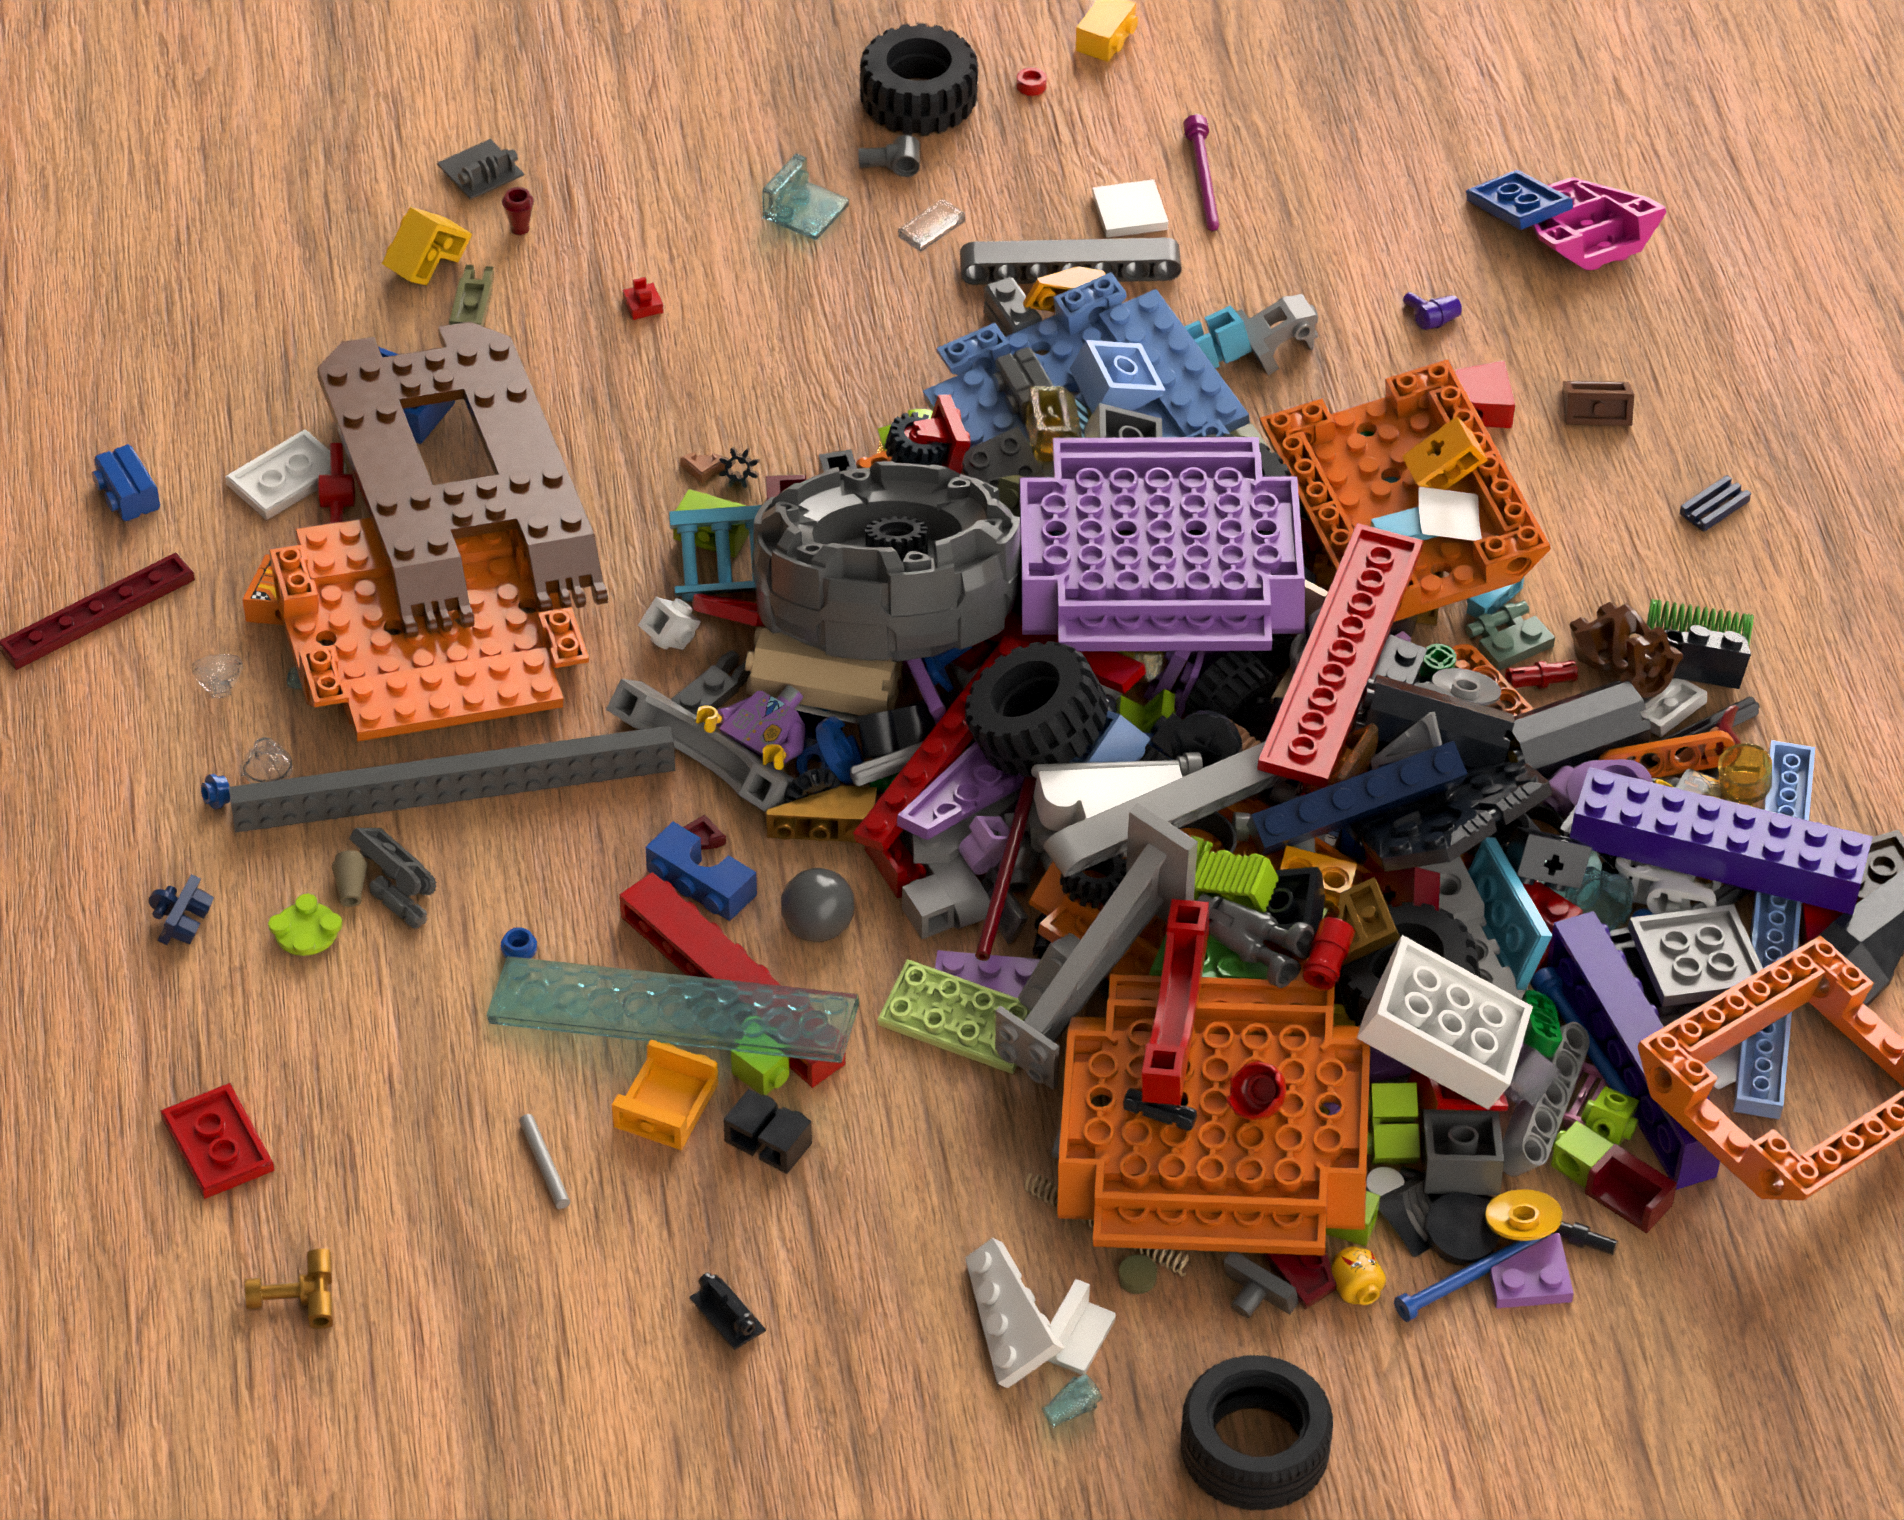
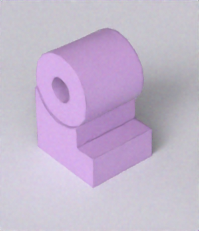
(982, 847)

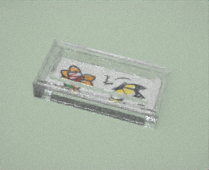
(931, 225)

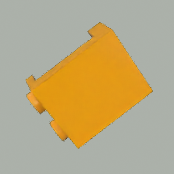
(667, 1095)

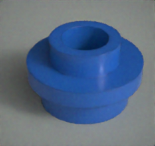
(215, 791)
(519, 943)

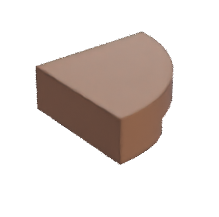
(702, 466)

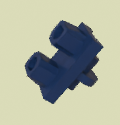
(177, 924)

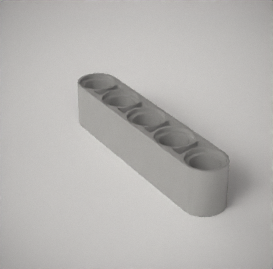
(961, 885)
(1535, 1128)

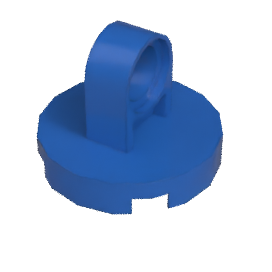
(834, 749)

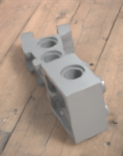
(1462, 899)

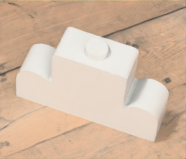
(1075, 795)

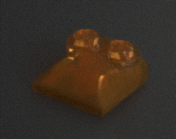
(1355, 756)

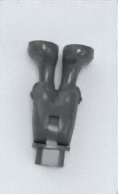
(1246, 929)

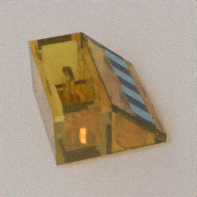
(1053, 414)

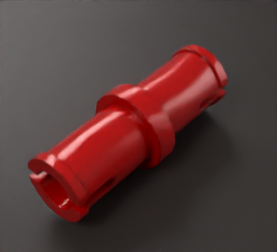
(1542, 674)

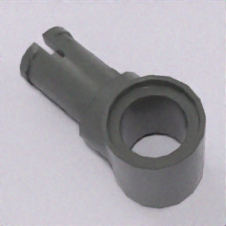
(901, 156)

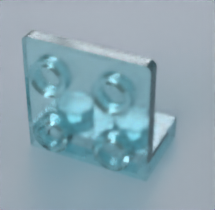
(798, 203)

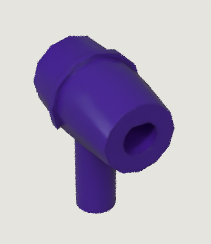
(1435, 311)

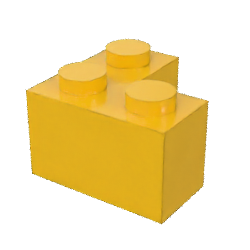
(422, 243)

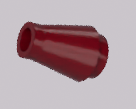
(518, 208)

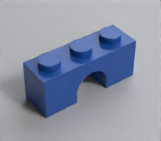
(720, 888)

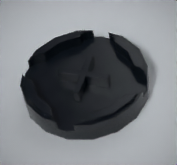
(1209, 735)
(1459, 1228)

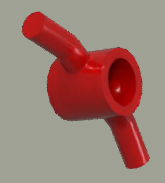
(336, 488)

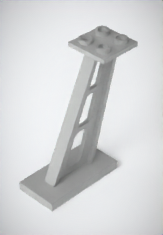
(1157, 870)

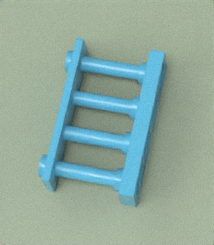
(721, 523)

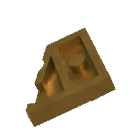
(1369, 916)

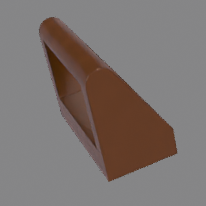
(1598, 403)

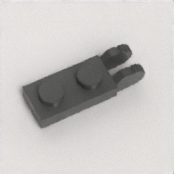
(714, 685)
(395, 860)

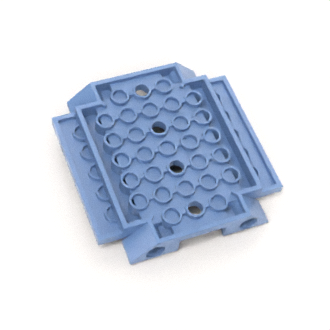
(1194, 396)

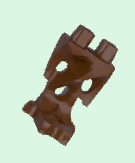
(1643, 660)

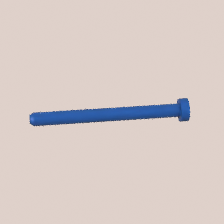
(1408, 1306)

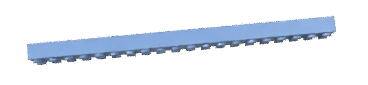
(1773, 936)

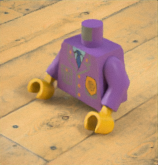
(761, 724)

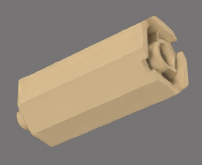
(822, 679)

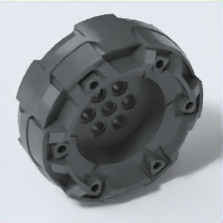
(863, 601)

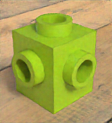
(1612, 1115)

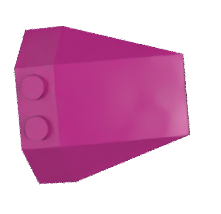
(1602, 224)

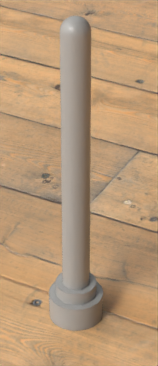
(1187, 762)

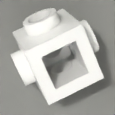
(669, 623)

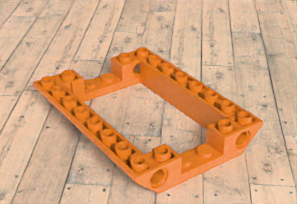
(1681, 1082)

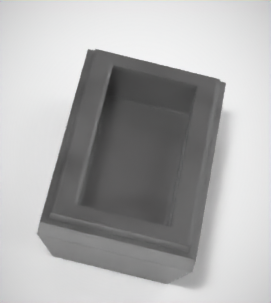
(1013, 915)

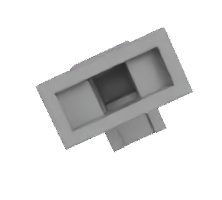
(1298, 323)

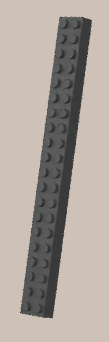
(452, 779)

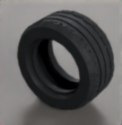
(1266, 1385)

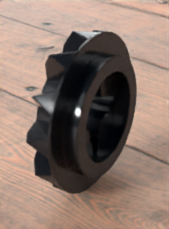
(813, 781)

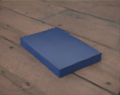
(1519, 199)

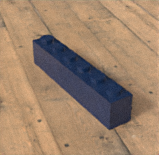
(1356, 798)

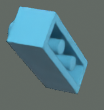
(1493, 600)

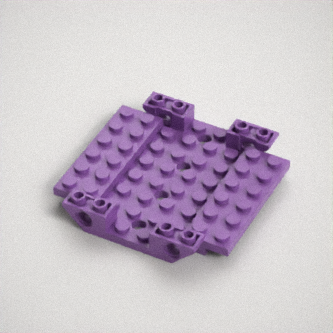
(1161, 582)

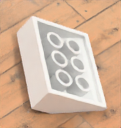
(1446, 1023)

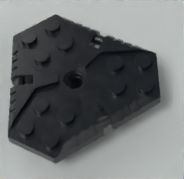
(1451, 820)

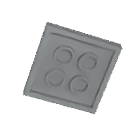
(1694, 952)

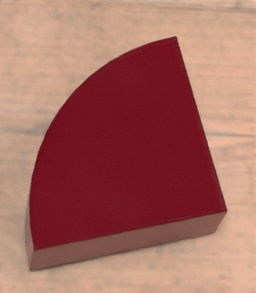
(709, 833)

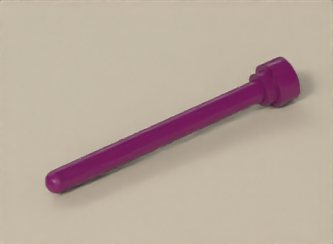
(1196, 131)

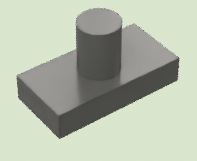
(1257, 1285)

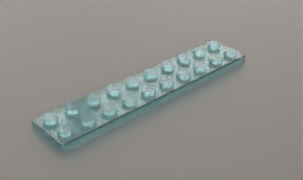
(674, 1009)

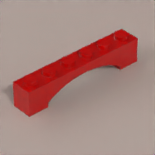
(1177, 1003)

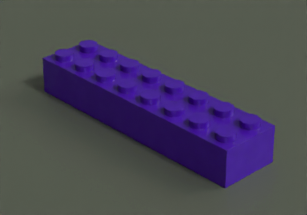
(1721, 840)
(1618, 1019)

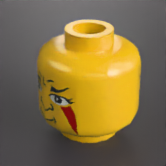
(1358, 1275)

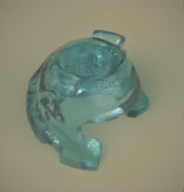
(1604, 894)

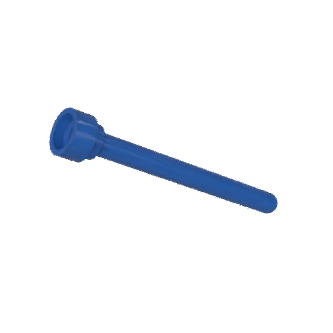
(1550, 984)

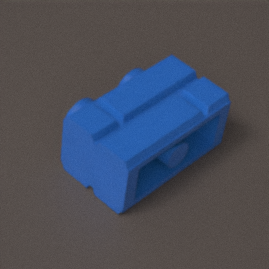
(126, 483)

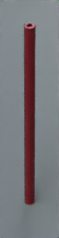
(1006, 869)

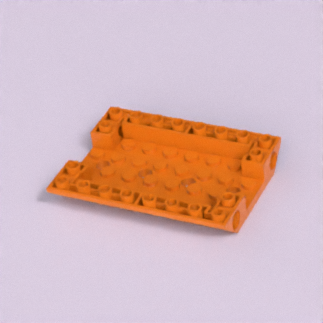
(1345, 484)

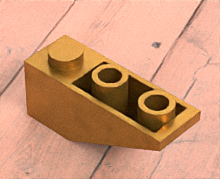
(822, 816)

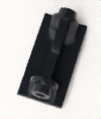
(726, 1311)

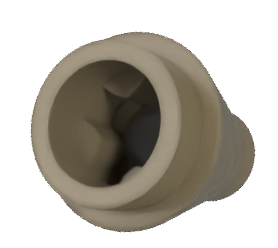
(349, 874)

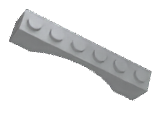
(734, 763)

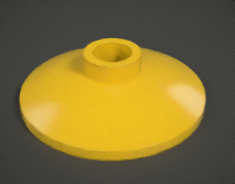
(1523, 1214)

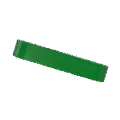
(1543, 1025)

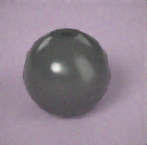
(817, 905)

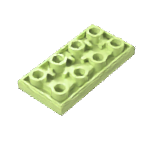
(948, 1013)

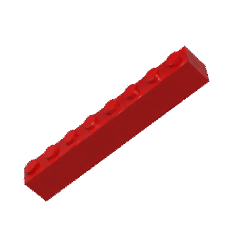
(700, 949)

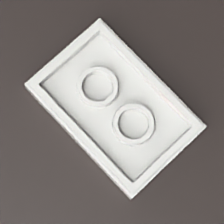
(282, 474)

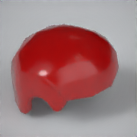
(1257, 1091)

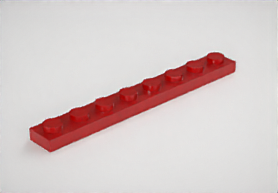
(928, 762)

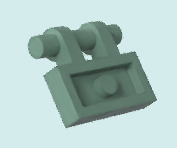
(1514, 643)

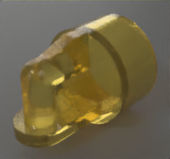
(1745, 773)

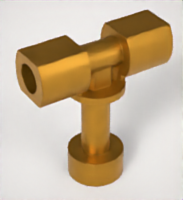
(311, 1290)

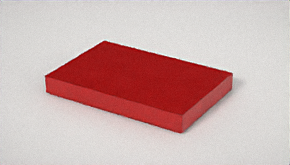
(217, 1140)

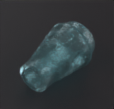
(1073, 1400)

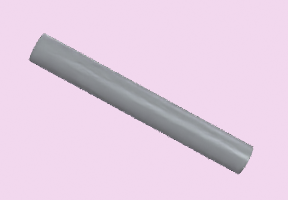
(544, 1161)

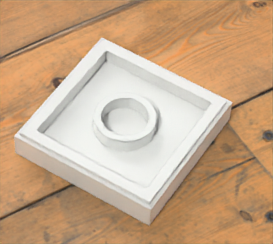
(1130, 208)

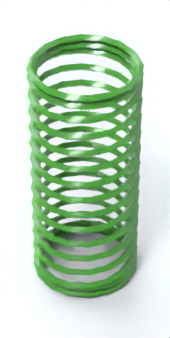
(1655, 612)

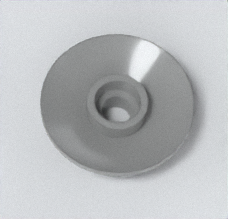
(1468, 685)

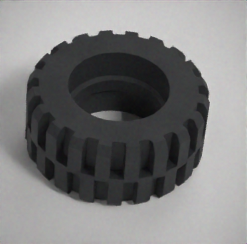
(913, 104)
(1023, 681)
(1421, 924)

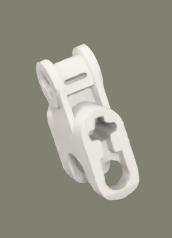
(1665, 889)

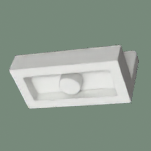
(1080, 1329)

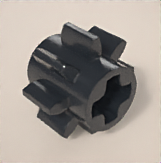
(742, 458)

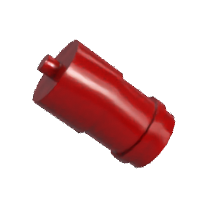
(1328, 952)

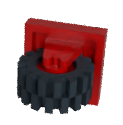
(932, 440)

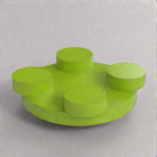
(305, 926)

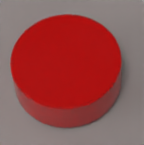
(1031, 81)

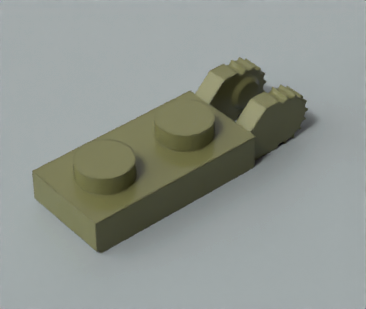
(472, 297)

